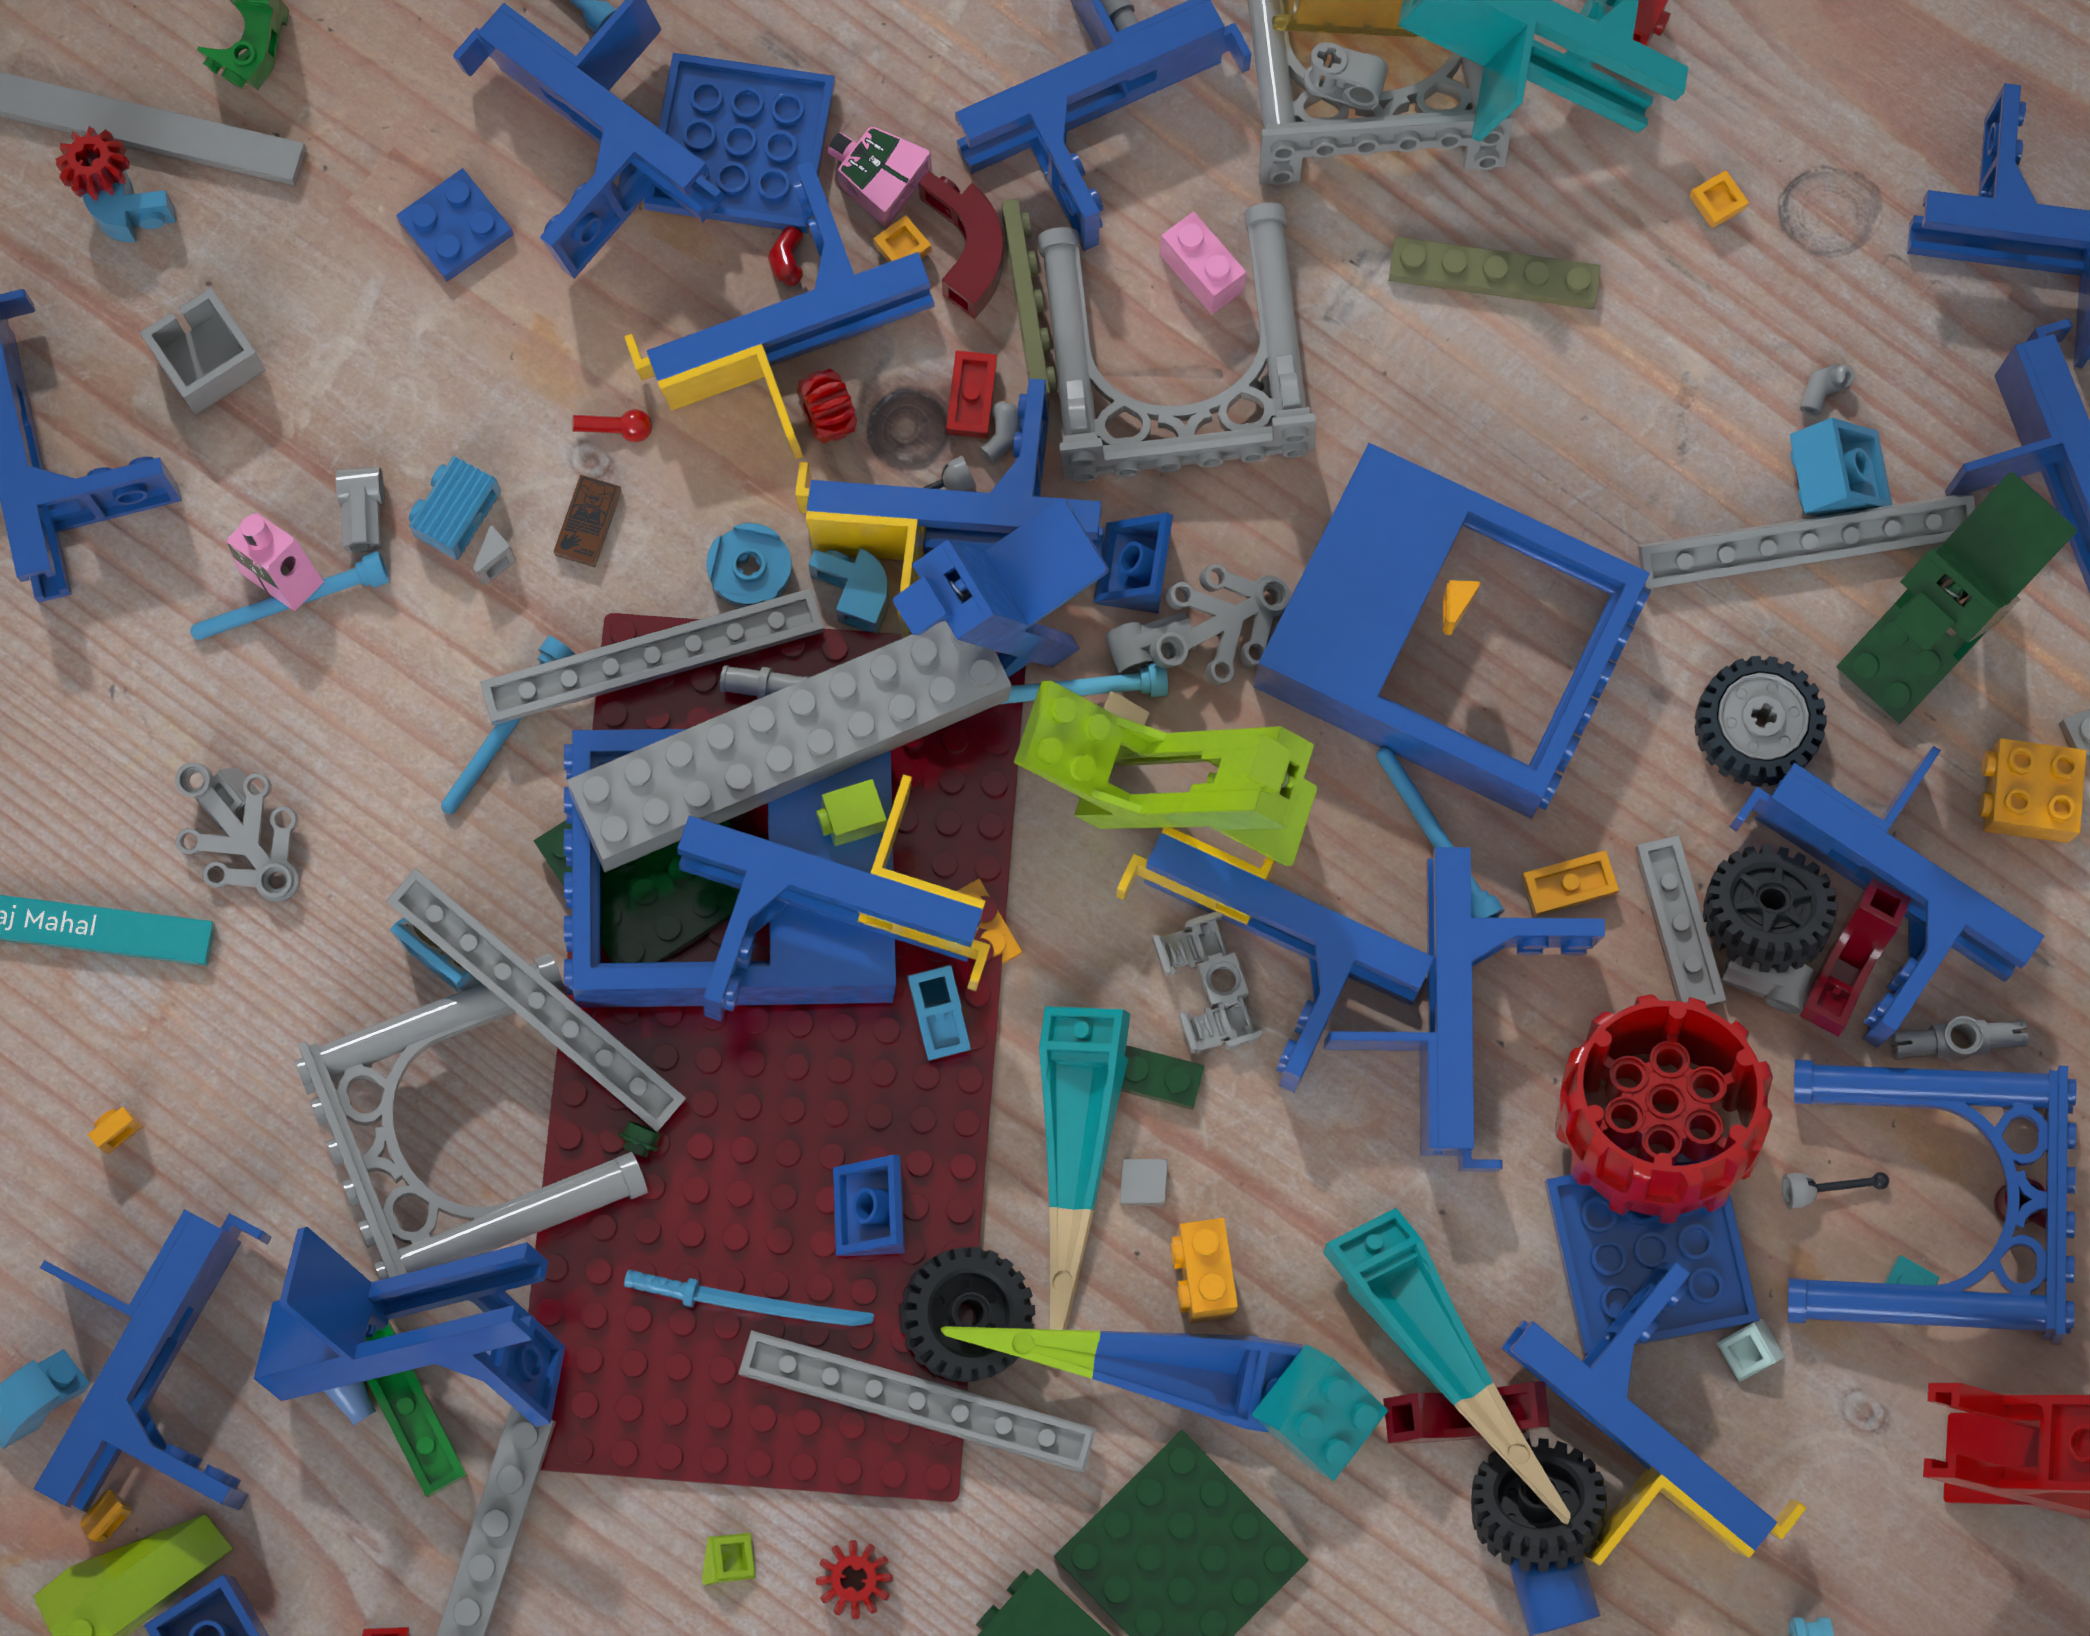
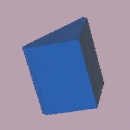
(1136, 562)
(869, 1207)

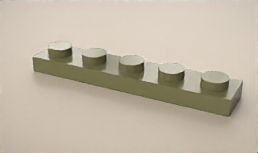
(1494, 272)
(1028, 301)

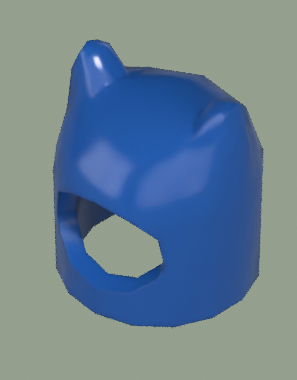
(1554, 1597)

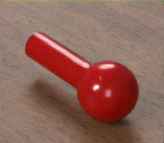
(632, 425)

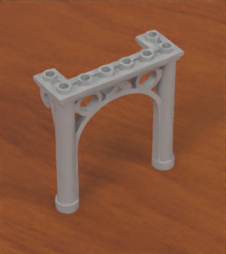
(1293, 134)
(1084, 435)
(488, 1227)

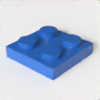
(454, 225)

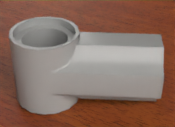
(360, 496)
(1132, 641)
(1781, 991)

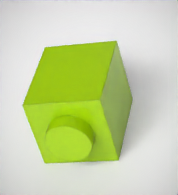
(851, 813)

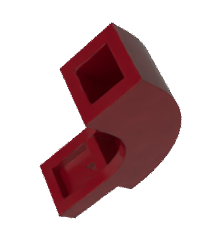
(979, 269)
(1853, 956)
(1435, 1419)

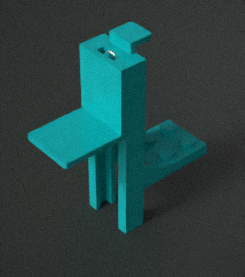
(1502, 41)

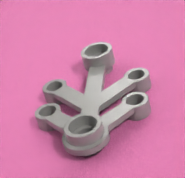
(1227, 619)
(243, 837)

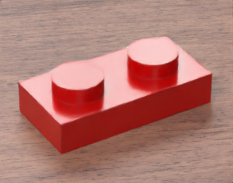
(971, 394)

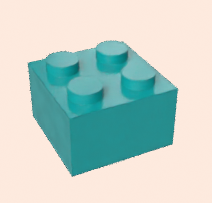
(1320, 1412)

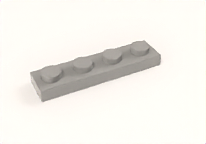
(1680, 921)

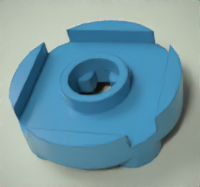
(735, 547)

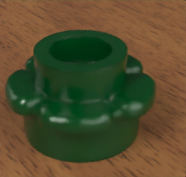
(639, 1139)

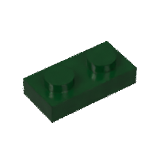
(1162, 1077)

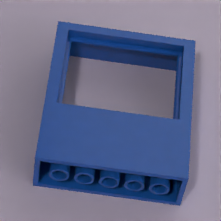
(1367, 593)
(809, 953)

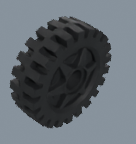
(1740, 915)
(933, 1302)
(1513, 1522)

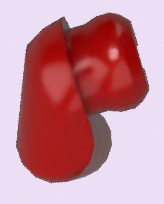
(782, 259)

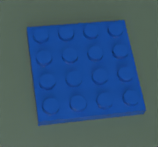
(749, 131)
(1614, 1255)

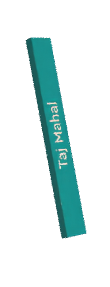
(105, 930)

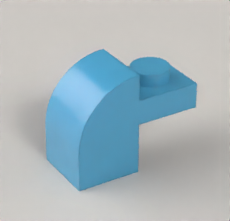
(124, 211)
(864, 585)
(939, 1012)
(34, 1392)

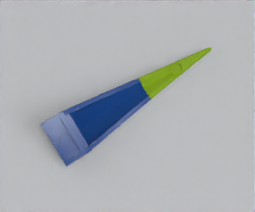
(1197, 1372)

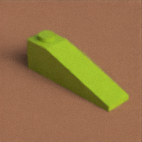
(132, 1582)

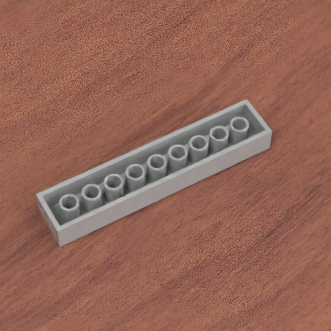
(785, 741)

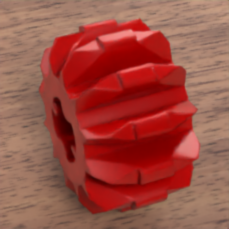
(92, 163)
(826, 405)
(859, 1564)

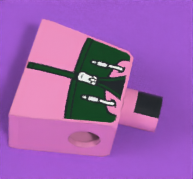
(880, 171)
(261, 550)

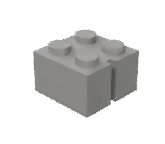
(209, 358)

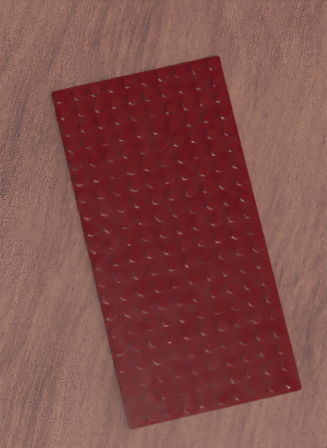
(752, 1152)

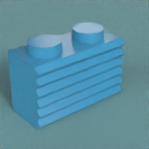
(454, 507)

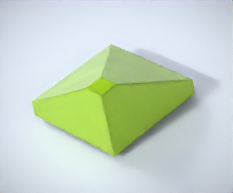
(728, 1559)

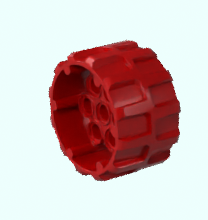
(1676, 1036)

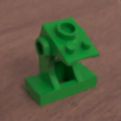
(260, 38)

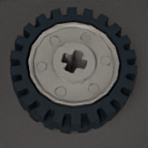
(1728, 720)

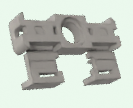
(1207, 946)

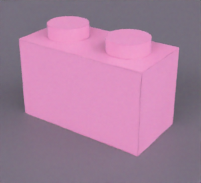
(1202, 263)

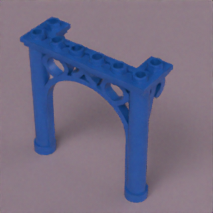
(1950, 1302)

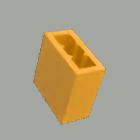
(2033, 790)
(1206, 1268)

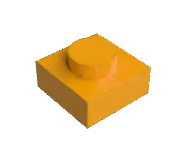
(1719, 199)
(901, 240)
(114, 1129)

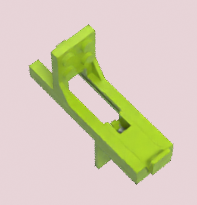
(1252, 798)

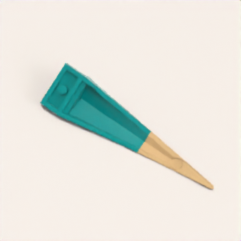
(1081, 1089)
(1404, 1294)

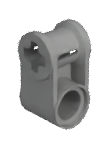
(1350, 76)

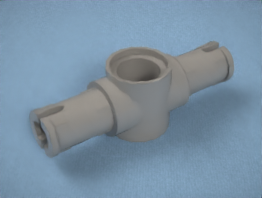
(1980, 1036)

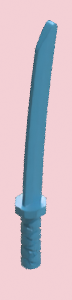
(692, 1292)

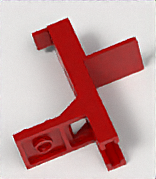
(2014, 1449)

